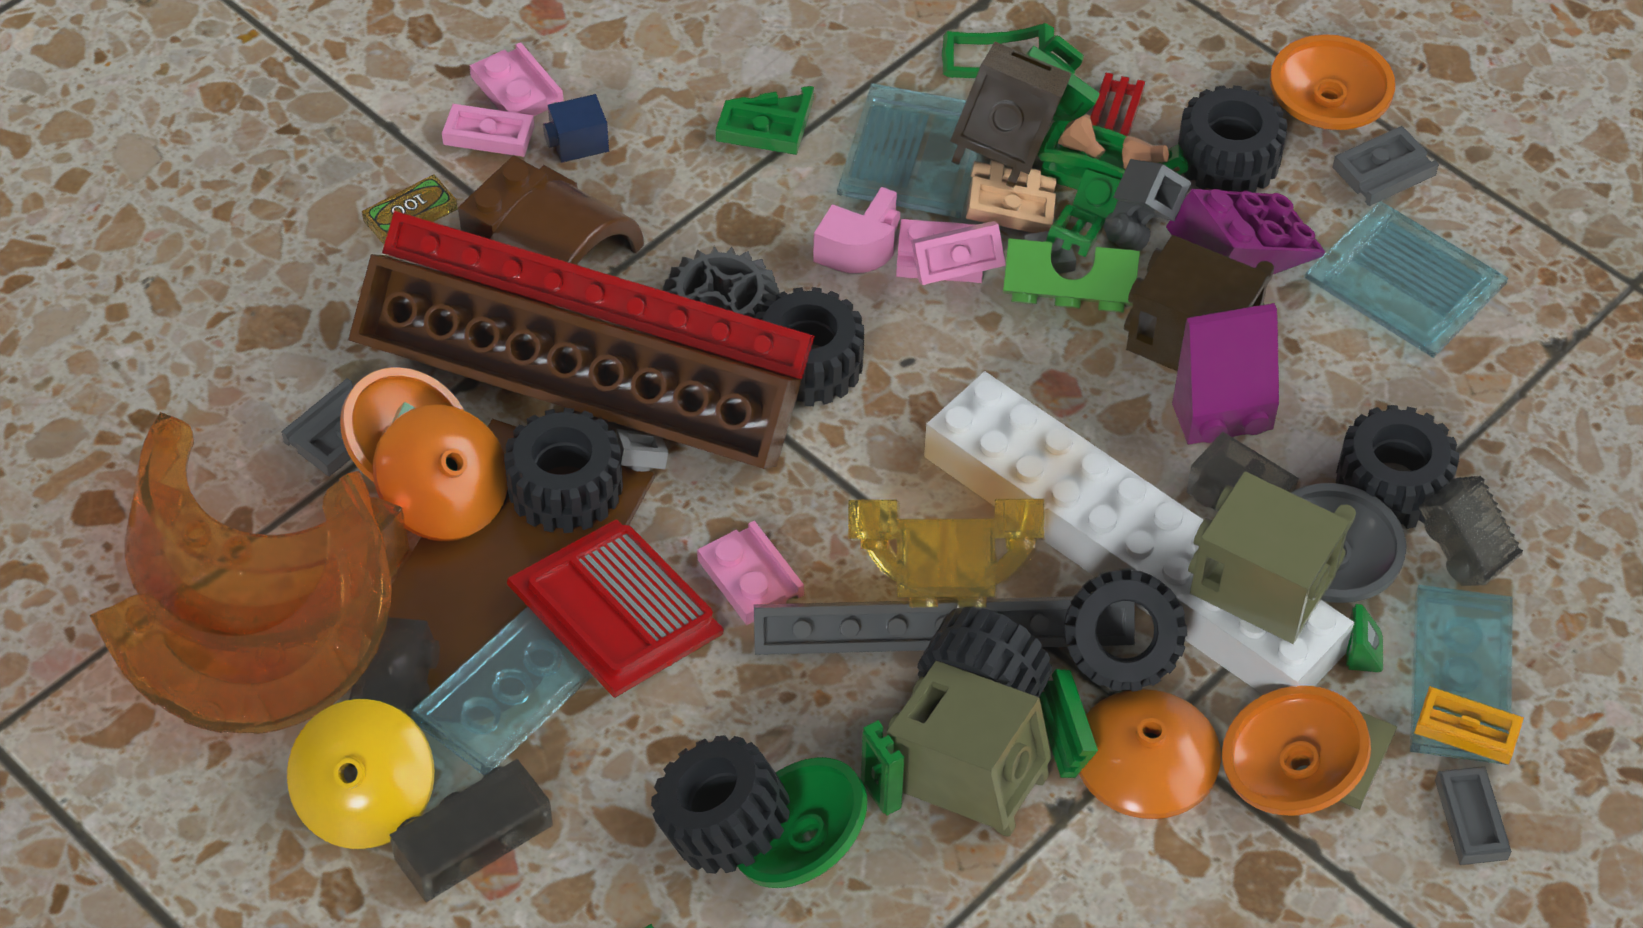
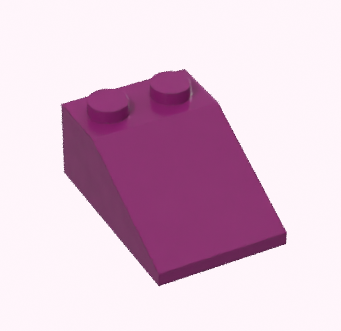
(1228, 374)

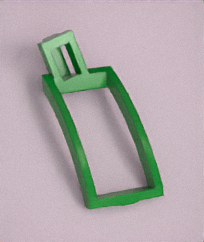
(1047, 43)
(1176, 160)

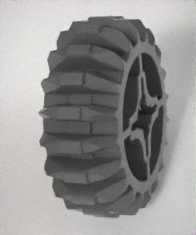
(724, 281)

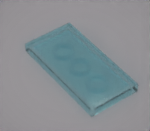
(1463, 650)
(502, 693)

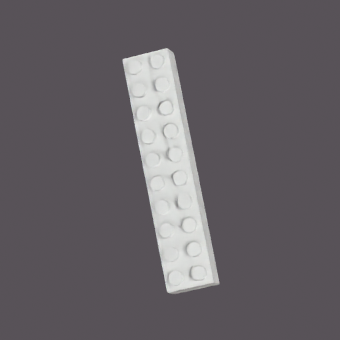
(1115, 521)

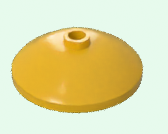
(391, 779)

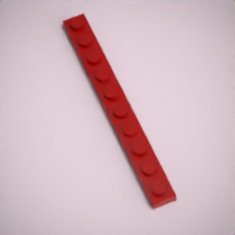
(599, 295)

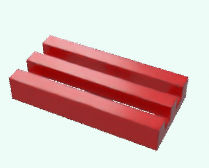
(1121, 88)

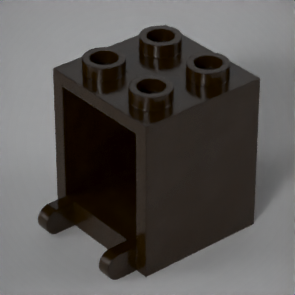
(1009, 109)
(1184, 284)

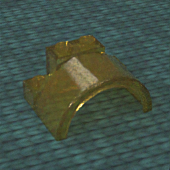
(948, 555)

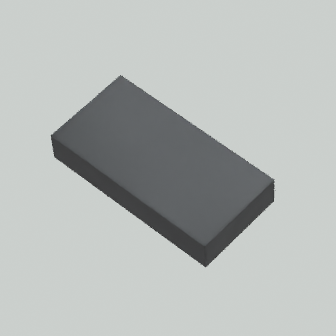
(1472, 815)

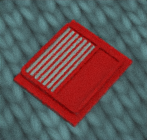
(617, 606)

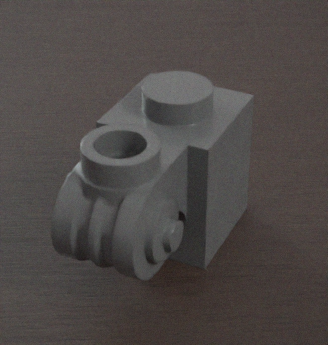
(1144, 193)

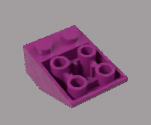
(1246, 227)

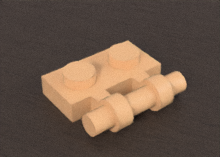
(1023, 208)

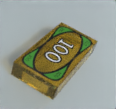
(424, 200)

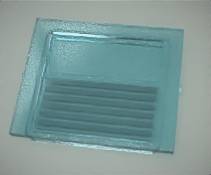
(908, 149)
(1406, 278)

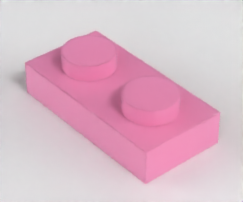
(488, 130)
(958, 252)

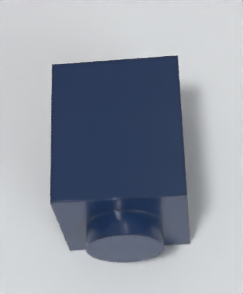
(577, 128)

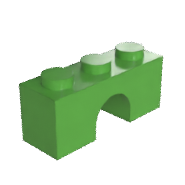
(1031, 276)

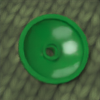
(822, 824)

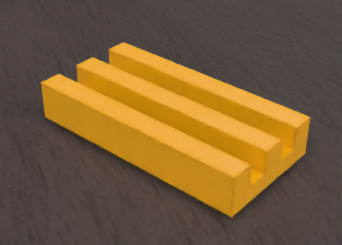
(1467, 731)

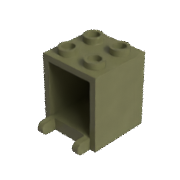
(1268, 555)
(971, 745)

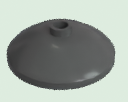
(1372, 545)

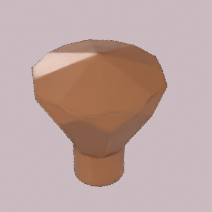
(1081, 137)
(1140, 150)

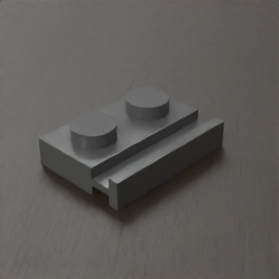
(1385, 165)
(318, 431)

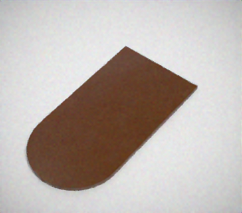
(464, 581)

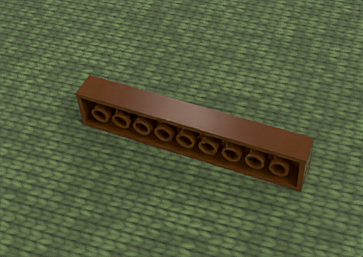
(575, 360)

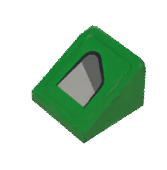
(1365, 642)

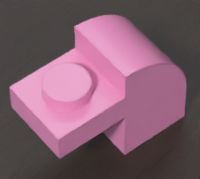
(858, 241)

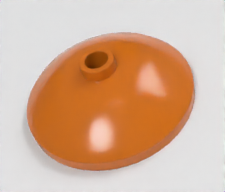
(1332, 82)
(373, 405)
(414, 472)
(1291, 731)
(1151, 774)

